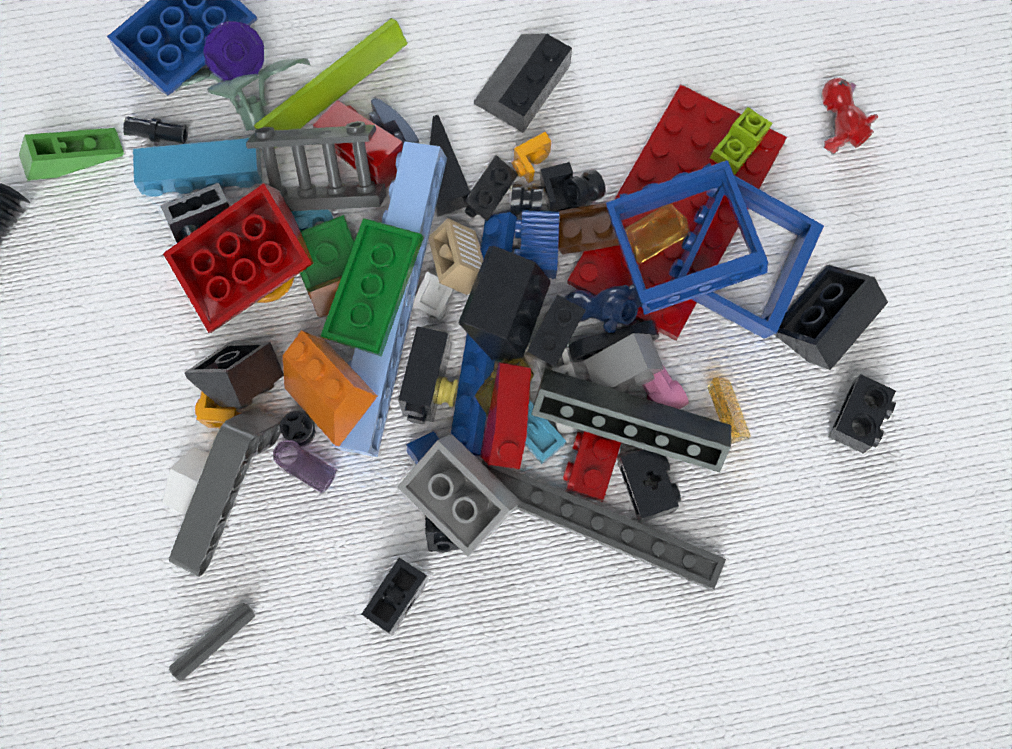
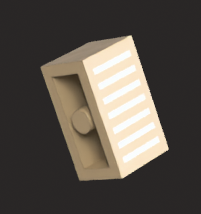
(456, 255)

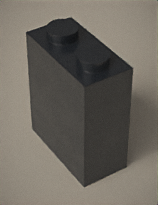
(424, 374)

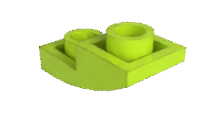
(741, 139)

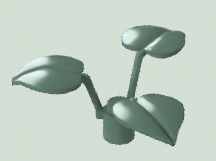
(249, 107)

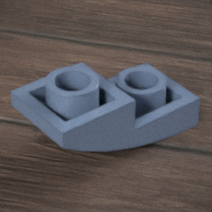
(391, 121)

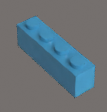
(196, 167)

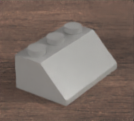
(458, 494)

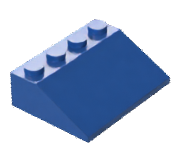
(168, 37)

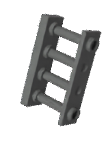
(334, 195)

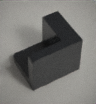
(552, 180)

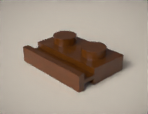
(585, 229)

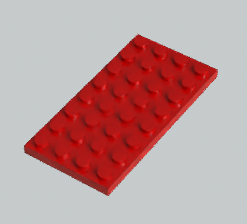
(678, 144)

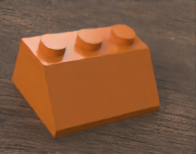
(325, 386)

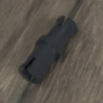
(155, 130)

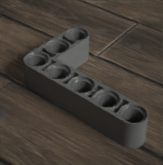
(219, 485)

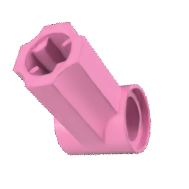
(666, 390)

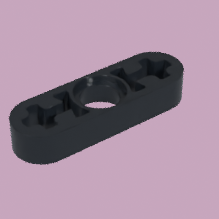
(589, 346)

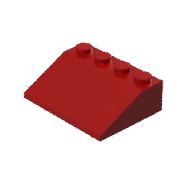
(239, 256)

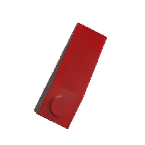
(507, 417)

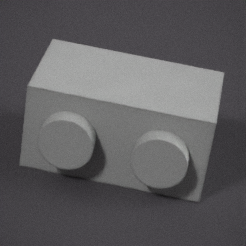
(625, 363)

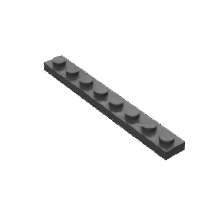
(612, 529)

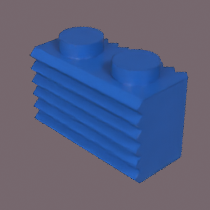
(539, 239)

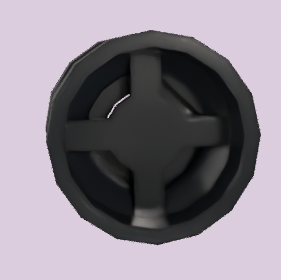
(584, 188)
(525, 199)

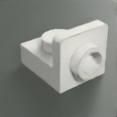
(432, 295)

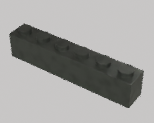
(632, 420)

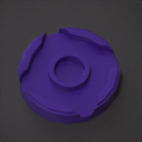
(233, 50)

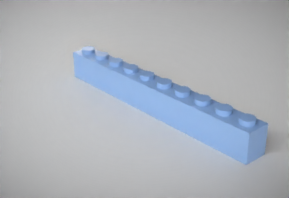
(411, 208)

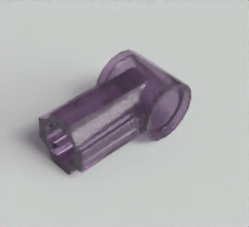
(306, 467)

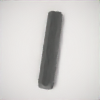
(211, 642)

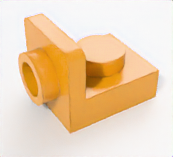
(532, 151)
(212, 414)

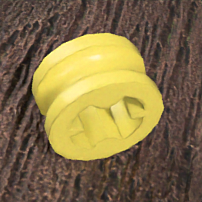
(447, 392)

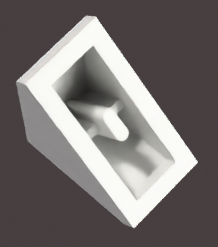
(184, 479)

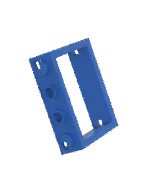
(807, 234)
(703, 281)

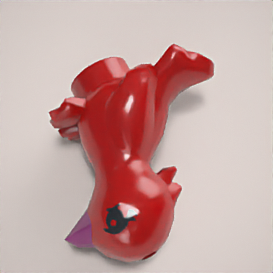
(850, 121)

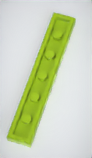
(337, 79)

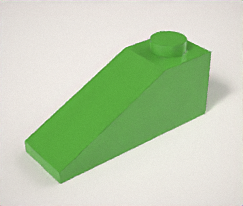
(67, 151)

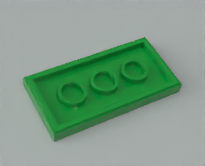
(372, 286)

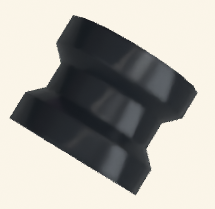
(292, 424)

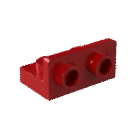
(592, 466)

